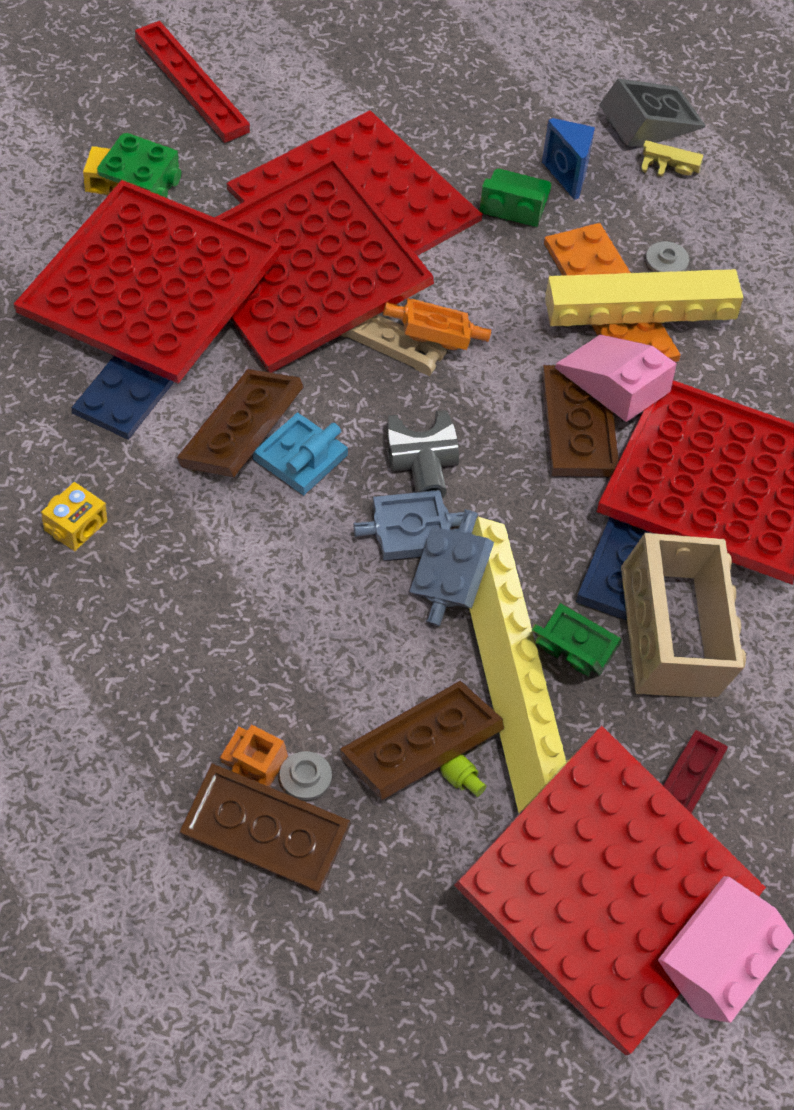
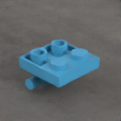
(301, 452)

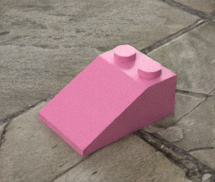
(620, 373)

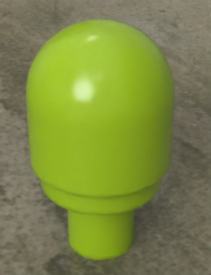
(462, 771)

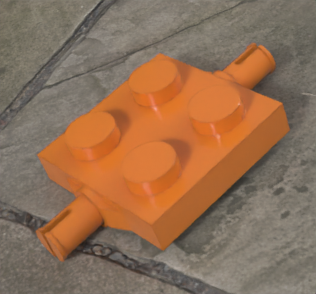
(436, 324)

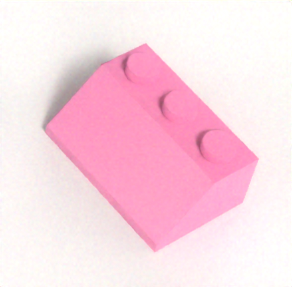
(726, 950)

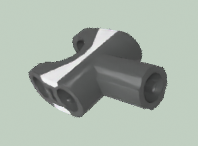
(423, 451)

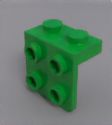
(141, 164)
(515, 197)
(579, 639)

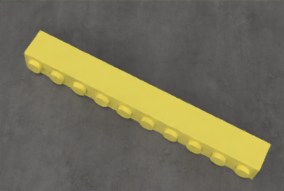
(514, 671)

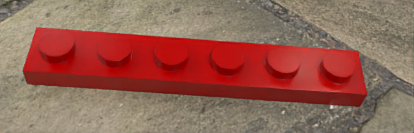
(192, 81)

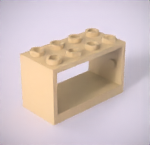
(648, 621)

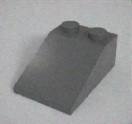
(648, 112)

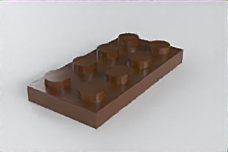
(240, 422)
(577, 429)
(421, 739)
(265, 828)

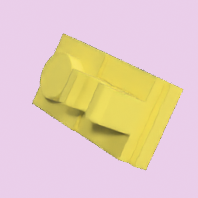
(683, 160)

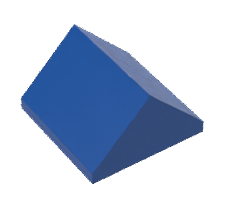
(568, 153)

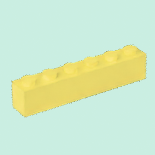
(643, 297)

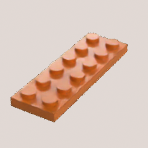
(592, 252)

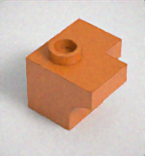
(255, 754)

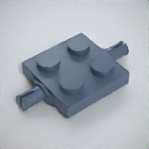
(405, 522)
(451, 567)

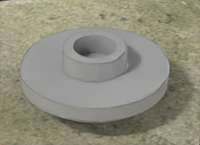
(667, 257)
(305, 775)

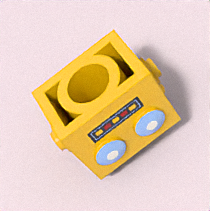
(74, 516)

